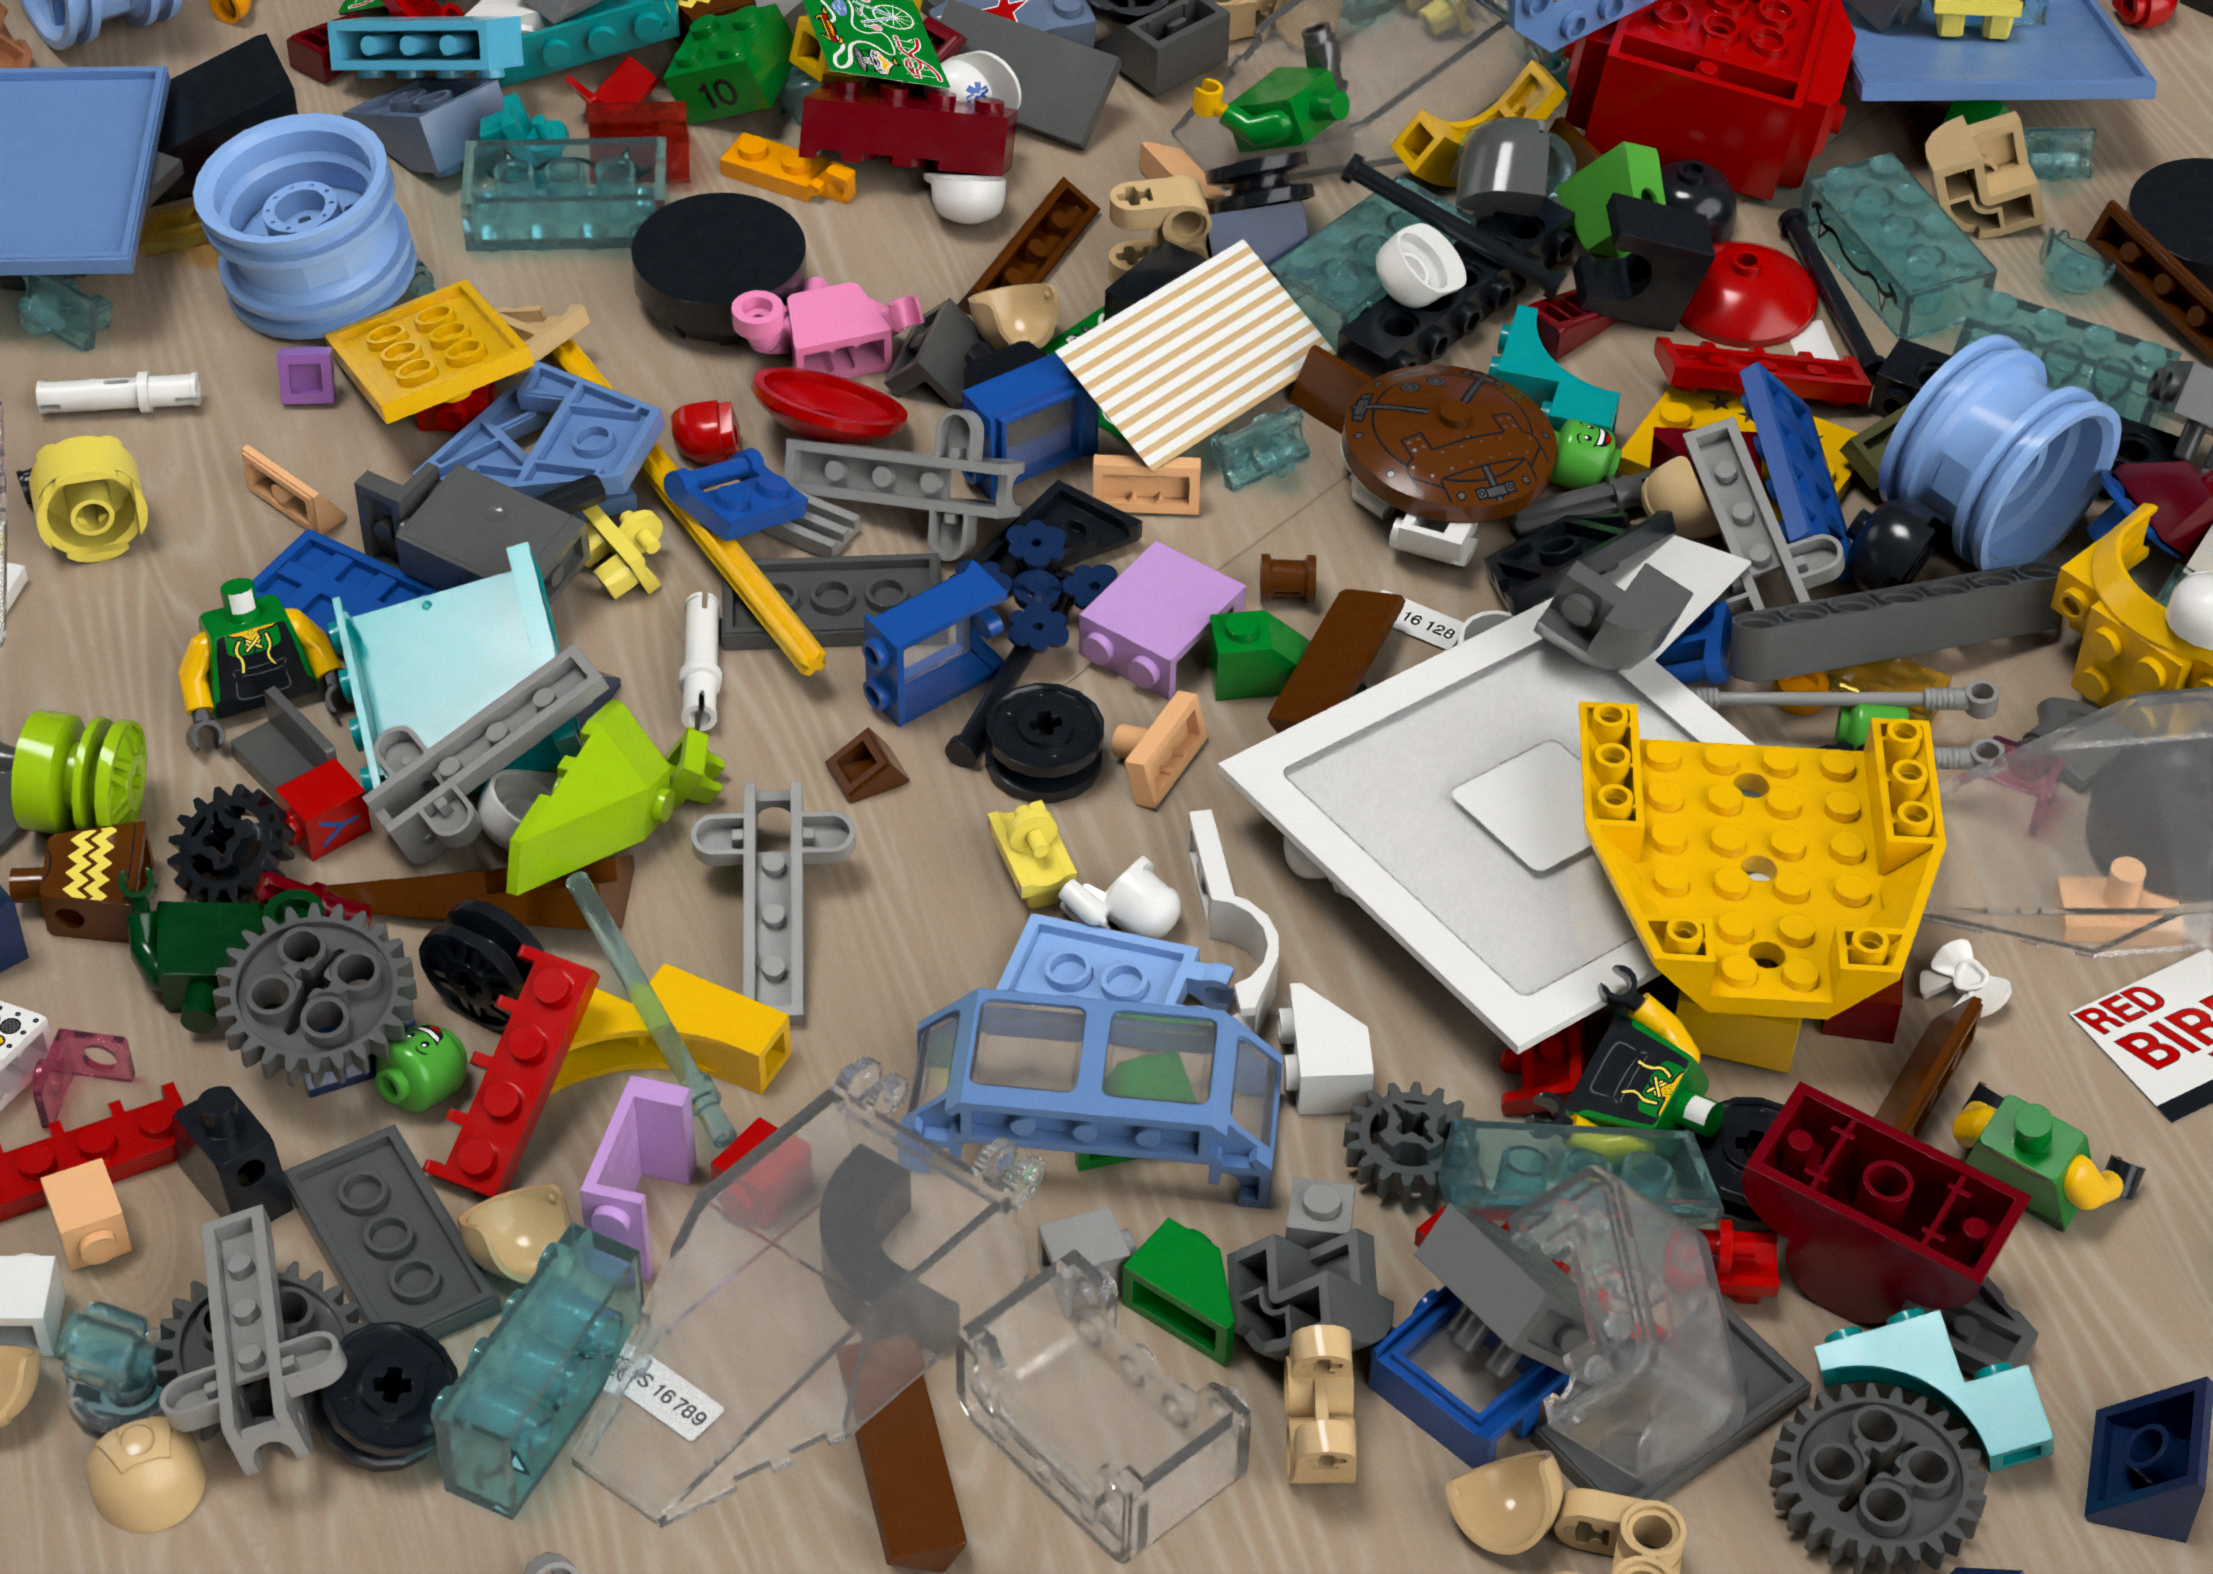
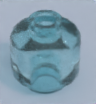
(105, 1347)

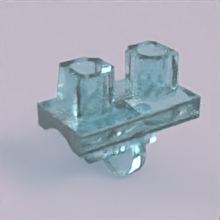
(2060, 151)
(60, 309)
(1264, 448)

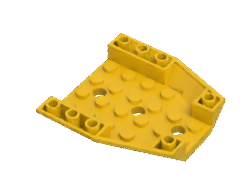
(1836, 832)

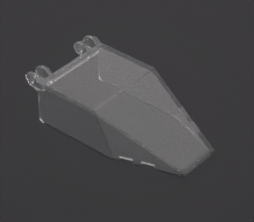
(1396, 60)
(2089, 833)
(804, 1297)

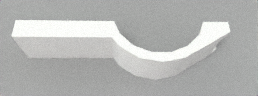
(1233, 920)

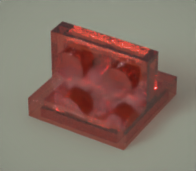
(647, 120)

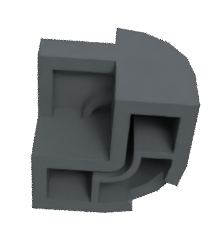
(1503, 168)
(1610, 625)
(1288, 1287)

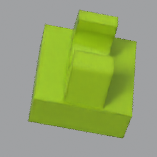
(694, 768)

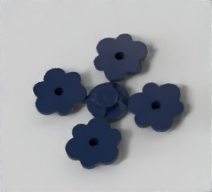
(1039, 590)

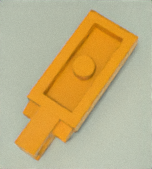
(784, 172)

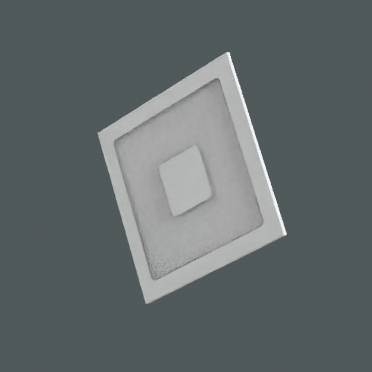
(1462, 820)

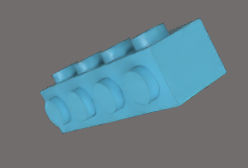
(426, 43)

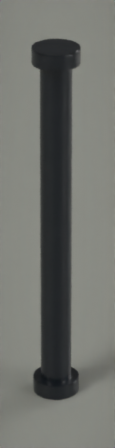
(1795, 225)
(1453, 226)
(964, 748)

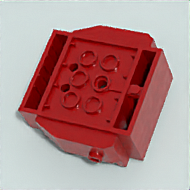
(1717, 85)

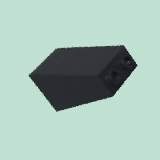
(218, 103)

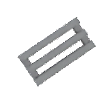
(823, 518)

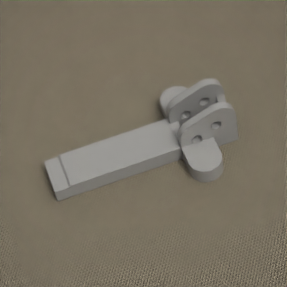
(912, 479)
(1750, 524)
(472, 756)
(773, 886)
(250, 1347)

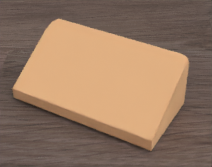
(1167, 161)
(289, 493)

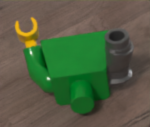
(1286, 104)

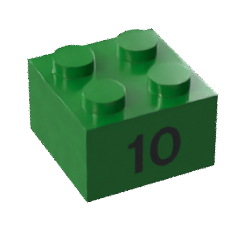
(731, 63)

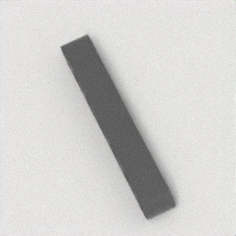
(1893, 622)

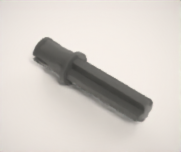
(1599, 499)

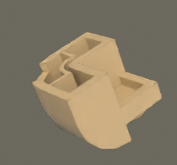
(1984, 176)

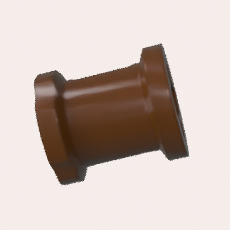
(1287, 578)

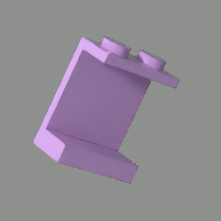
(1155, 616)
(647, 1137)

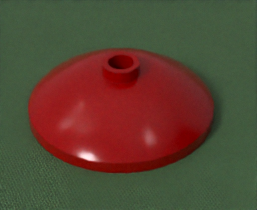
(1751, 297)
(827, 406)

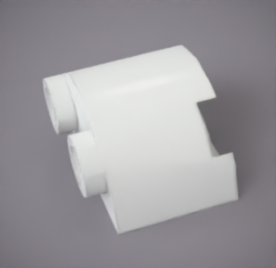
(1434, 539)

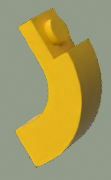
(1431, 144)

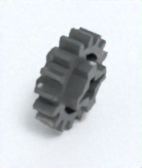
(1409, 1140)

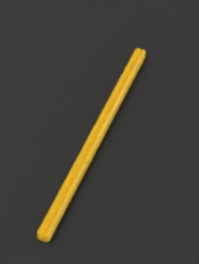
(727, 556)

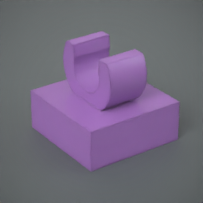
(306, 375)

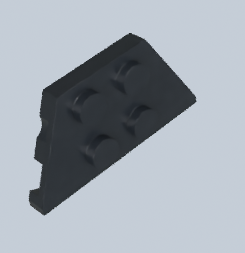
(1536, 564)

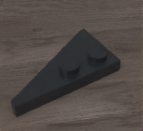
(1088, 523)

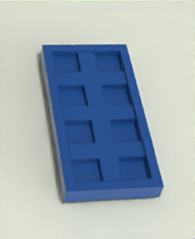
(1795, 460)
(321, 569)

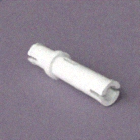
(119, 393)
(700, 676)

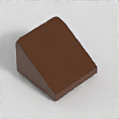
(866, 767)

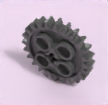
(270, 975)
(188, 1341)
(1920, 1515)

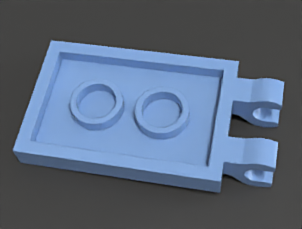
(1112, 965)

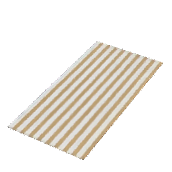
(1194, 354)

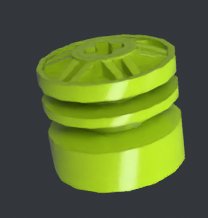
(77, 772)

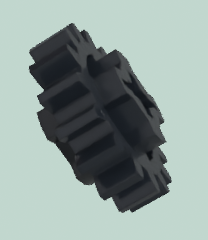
(230, 847)

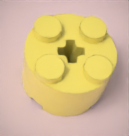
(88, 497)

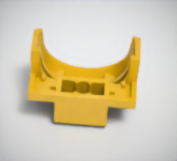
(2123, 629)

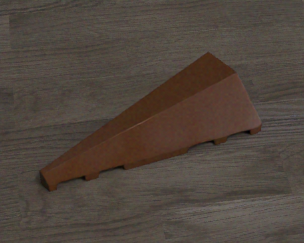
(543, 906)

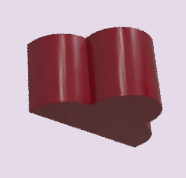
(1875, 1211)

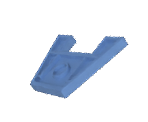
(588, 435)
(492, 439)

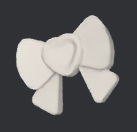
(1956, 967)

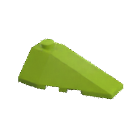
(598, 804)

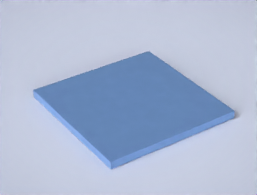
(2068, 59)
(76, 166)

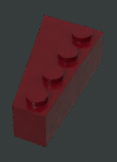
(908, 127)

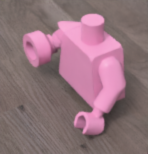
(826, 326)

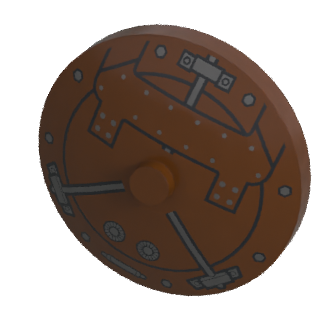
(1449, 443)

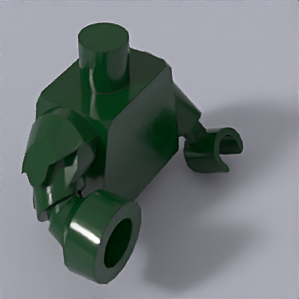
(188, 941)

